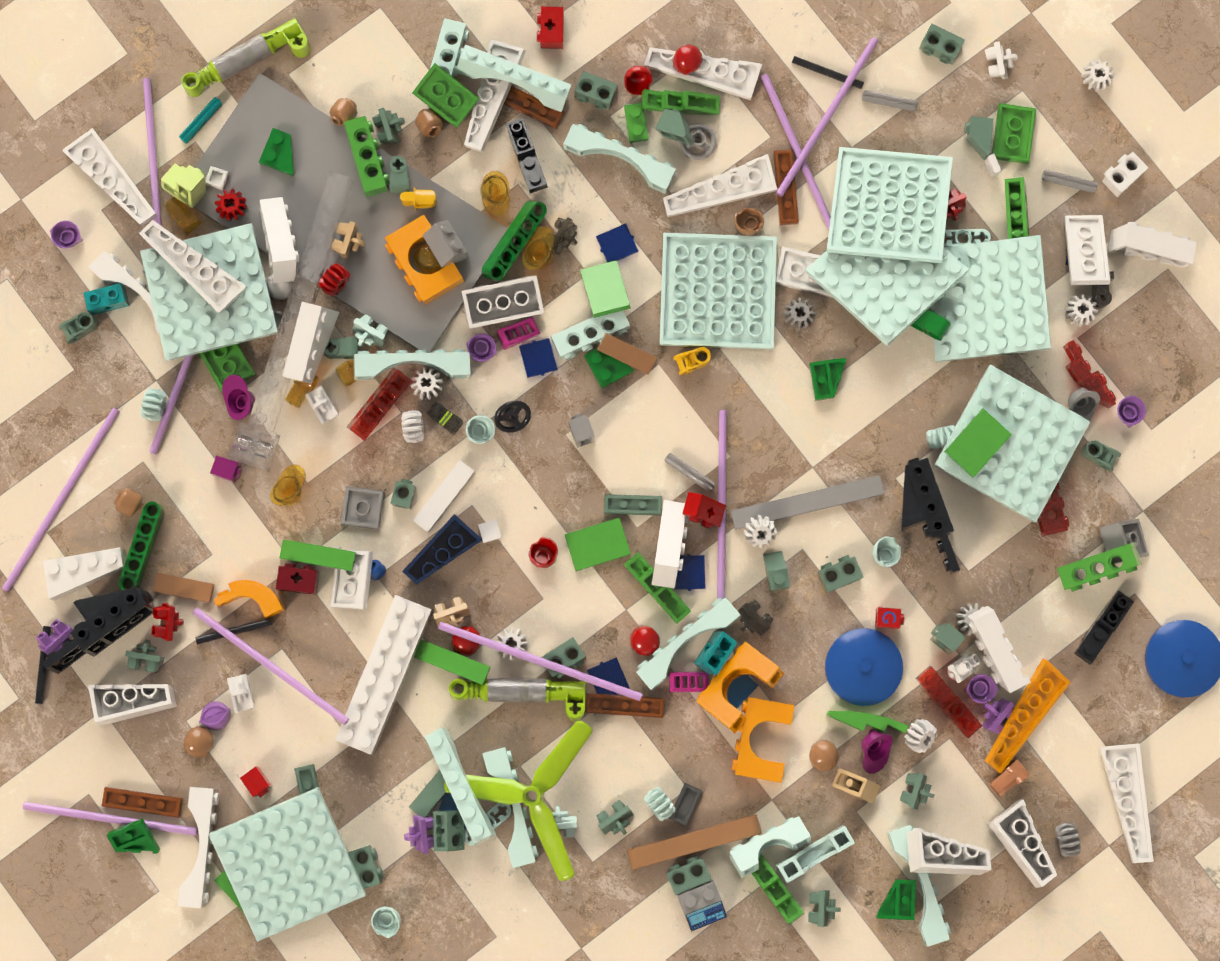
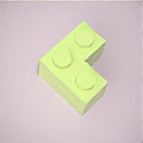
(185, 184)

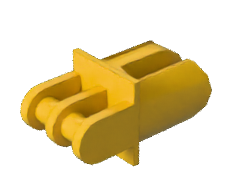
(419, 198)

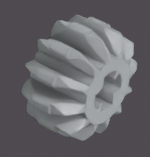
(799, 321)
(1068, 839)

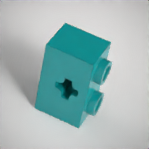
(106, 299)
(715, 652)

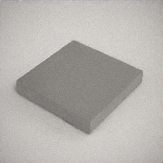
(362, 508)

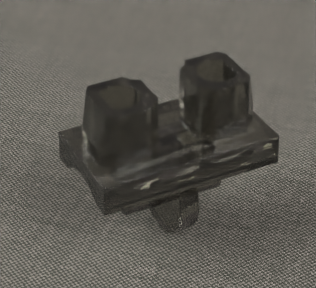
(565, 235)
(752, 620)

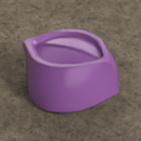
(65, 234)
(482, 347)
(1131, 410)
(981, 689)
(215, 715)

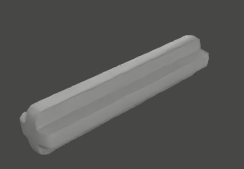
(889, 100)
(1069, 181)
(689, 472)

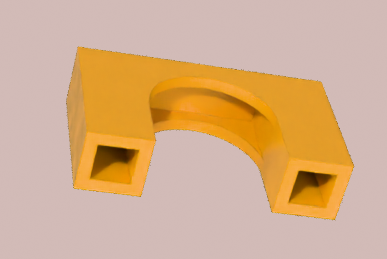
(427, 286)
(745, 661)
(747, 762)

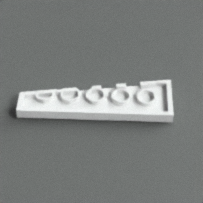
(720, 74)
(492, 97)
(102, 167)
(737, 184)
(203, 275)
(1126, 781)

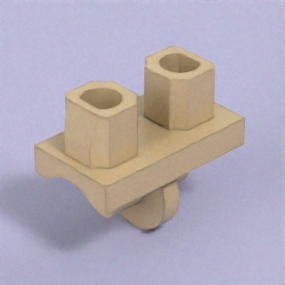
(349, 231)
(452, 615)

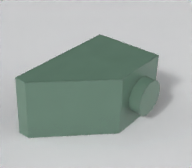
(674, 127)
(979, 134)
(776, 571)

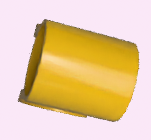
(691, 361)

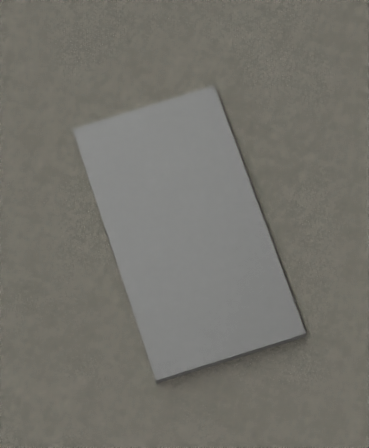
(318, 147)

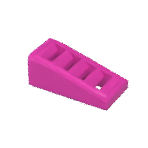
(515, 327)
(672, 679)

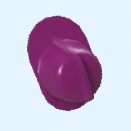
(237, 397)
(876, 751)

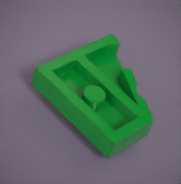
(278, 152)
(606, 368)
(826, 377)
(133, 838)
(899, 901)

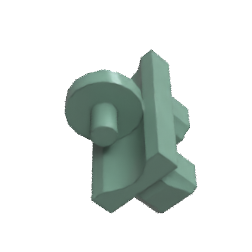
(391, 125)
(153, 661)
(913, 799)
(617, 821)
(824, 909)

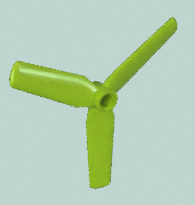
(545, 777)

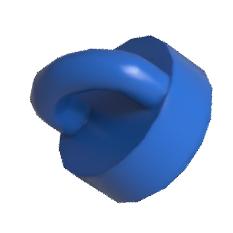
(378, 570)

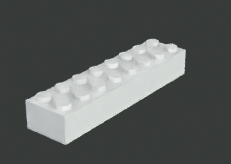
(384, 675)

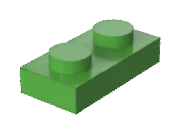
(635, 123)

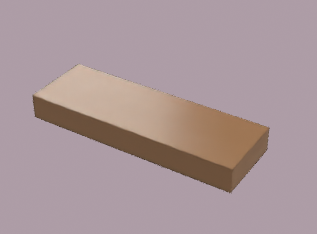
(627, 353)
(183, 587)

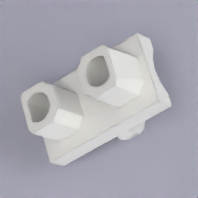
(1000, 69)
(322, 405)
(963, 667)
(240, 693)

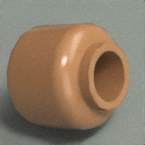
(343, 111)
(429, 122)
(128, 502)

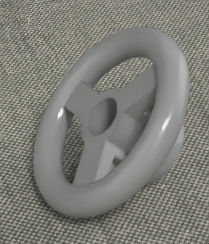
(700, 135)

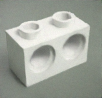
(1126, 176)

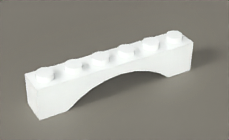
(110, 272)
(202, 805)

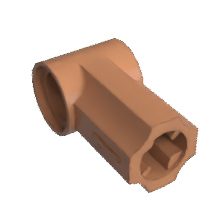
(1013, 775)

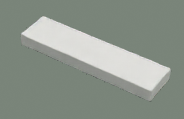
(444, 496)

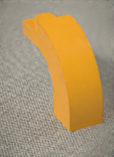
(264, 596)

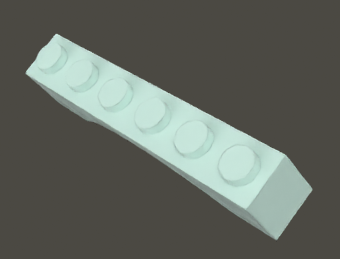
(480, 64)
(584, 142)
(451, 364)
(719, 617)
(459, 787)
(520, 848)
(931, 924)

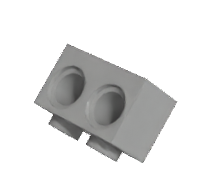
(581, 430)

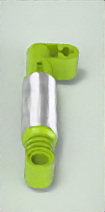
(246, 56)
(524, 689)

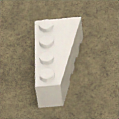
(1152, 244)
(309, 341)

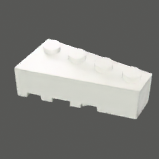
(279, 239)
(670, 544)
(77, 571)
(997, 650)
(128, 701)
(1019, 837)
(945, 856)

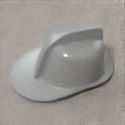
(1084, 402)

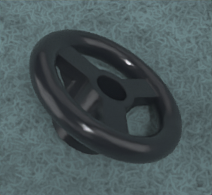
(510, 412)

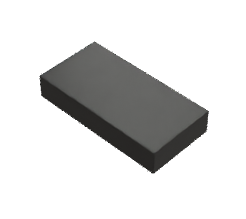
(685, 804)

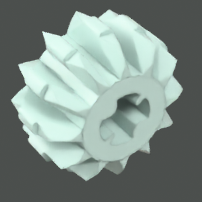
(153, 404)
(938, 437)
(659, 804)

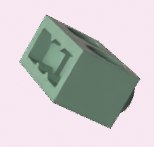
(944, 39)
(598, 86)
(842, 579)
(947, 637)
(561, 654)
(448, 831)
(370, 865)
(690, 881)

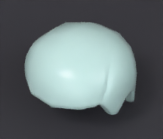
(480, 429)
(886, 552)
(386, 921)

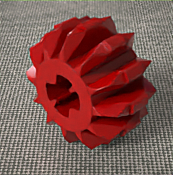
(231, 198)
(334, 279)

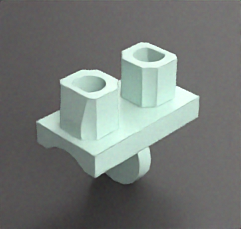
(367, 334)
(565, 822)

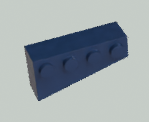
(444, 547)

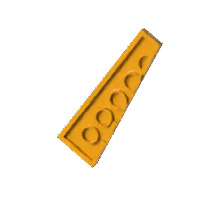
(1035, 702)

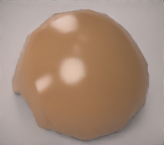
(749, 221)
(198, 742)
(823, 755)

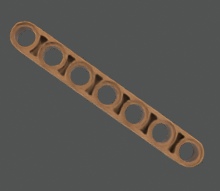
(694, 841)

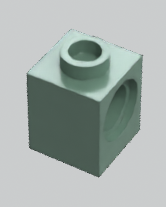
(403, 502)

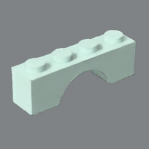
(790, 834)
(815, 853)

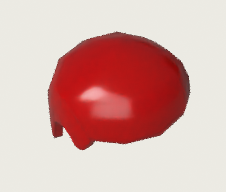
(687, 59)
(637, 79)
(543, 553)
(644, 640)
(463, 646)

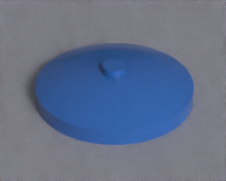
(1183, 658)
(863, 667)

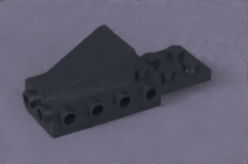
(917, 509)
(107, 620)

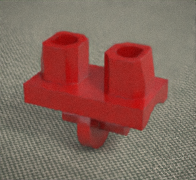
(955, 204)
(168, 623)

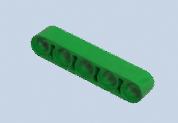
(506, 242)
(932, 325)
(141, 537)

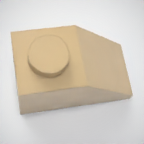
(856, 785)

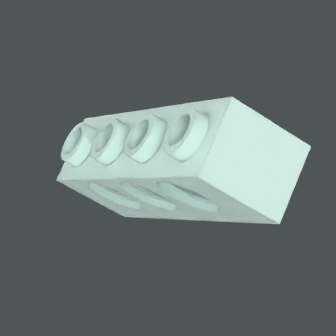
(450, 30)
(579, 331)

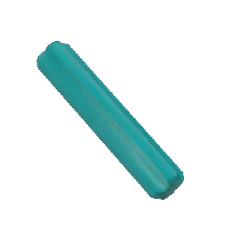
(200, 120)

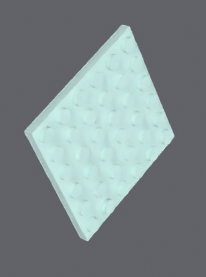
(890, 205)
(718, 291)
(885, 291)
(998, 303)
(187, 320)
(1034, 455)
(287, 864)

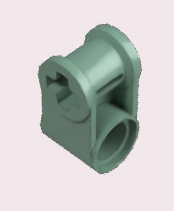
(399, 178)
(75, 329)
(344, 348)
(1104, 457)

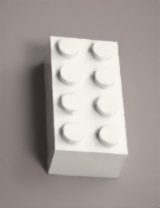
(502, 301)

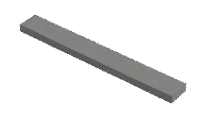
(809, 501)

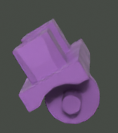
(56, 640)
(996, 714)
(418, 834)

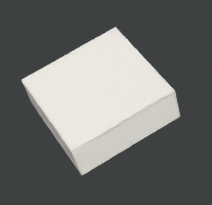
(992, 165)
(217, 178)
(490, 531)

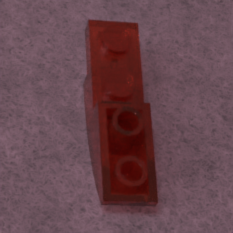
(1080, 372)
(948, 702)

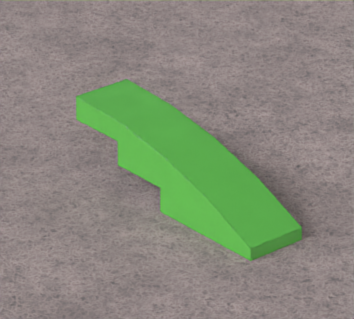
(686, 102)
(317, 555)
(664, 596)
(452, 662)
(859, 720)
(777, 892)

